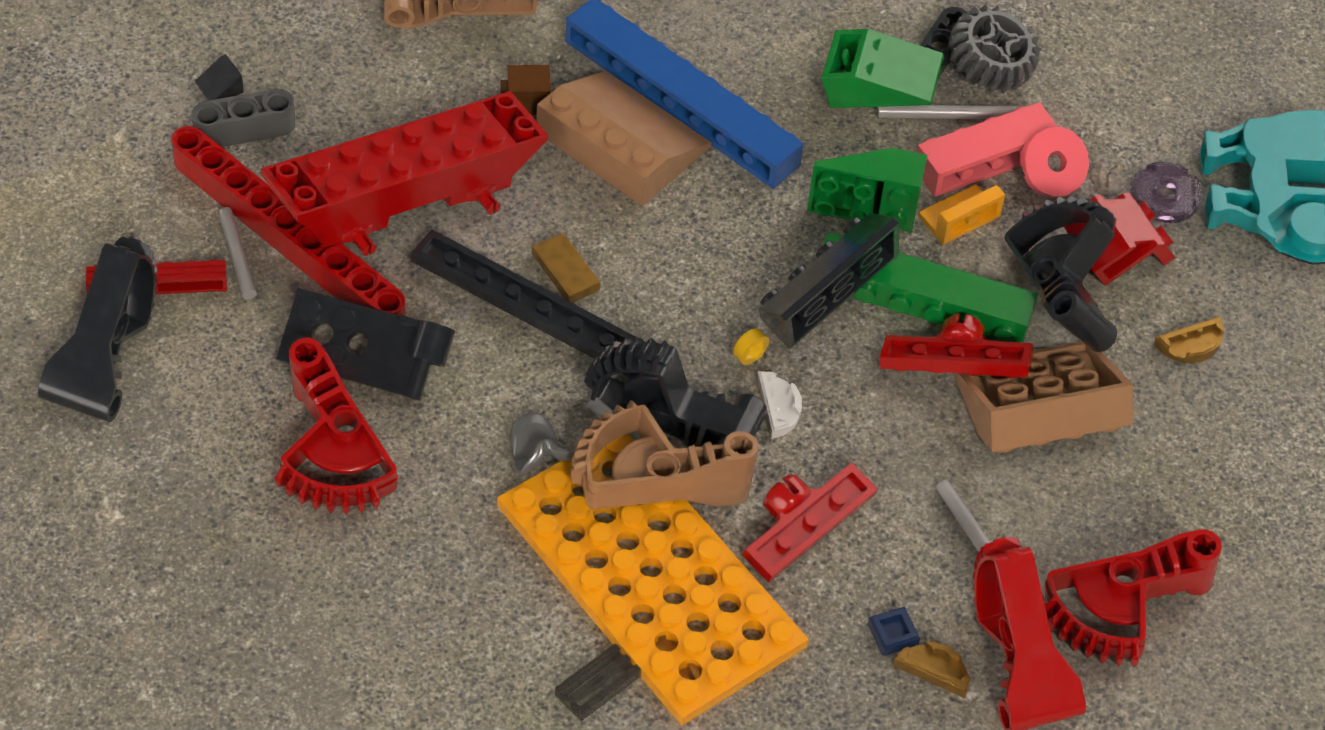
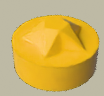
(750, 346)

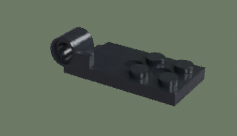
(397, 350)

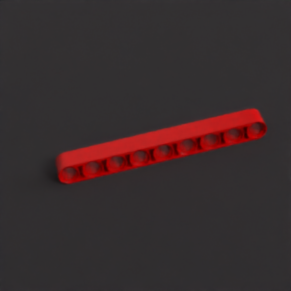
(264, 213)

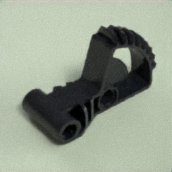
(1064, 260)
(115, 309)
(666, 393)

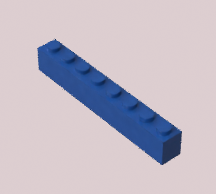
(684, 92)

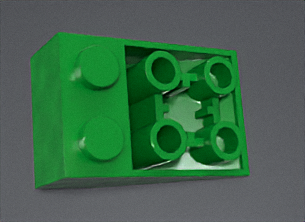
(879, 71)
(869, 182)

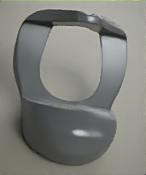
(533, 439)

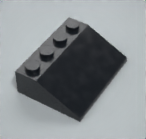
(831, 278)

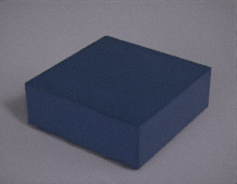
(893, 631)

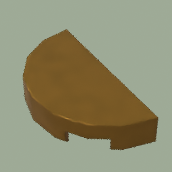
(1193, 342)
(936, 665)

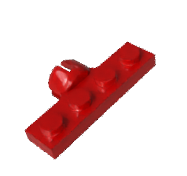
(957, 350)
(805, 517)

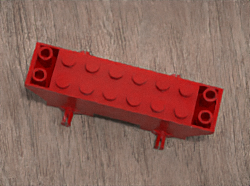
(446, 156)

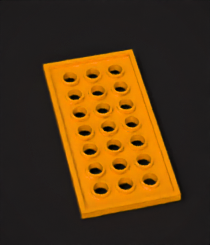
(614, 613)

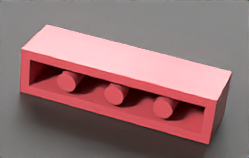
(981, 149)

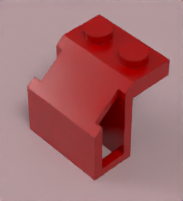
(1133, 238)

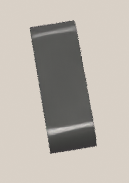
(246, 117)

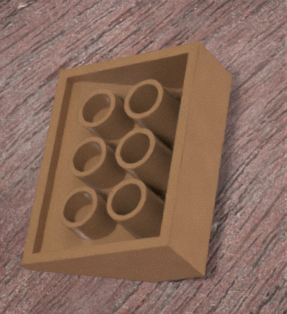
(619, 134)
(1064, 397)

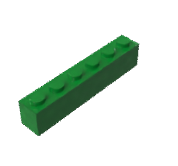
(940, 292)

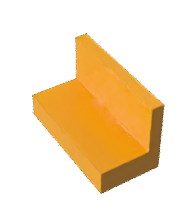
(963, 212)

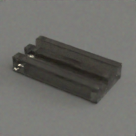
(621, 662)

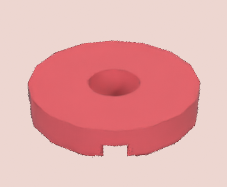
(1072, 156)

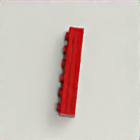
(184, 276)

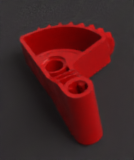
(327, 399)
(1171, 566)
(1014, 614)

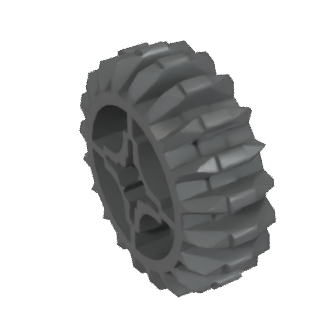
(988, 57)

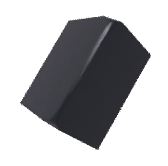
(220, 80)

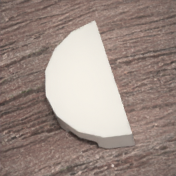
(782, 403)

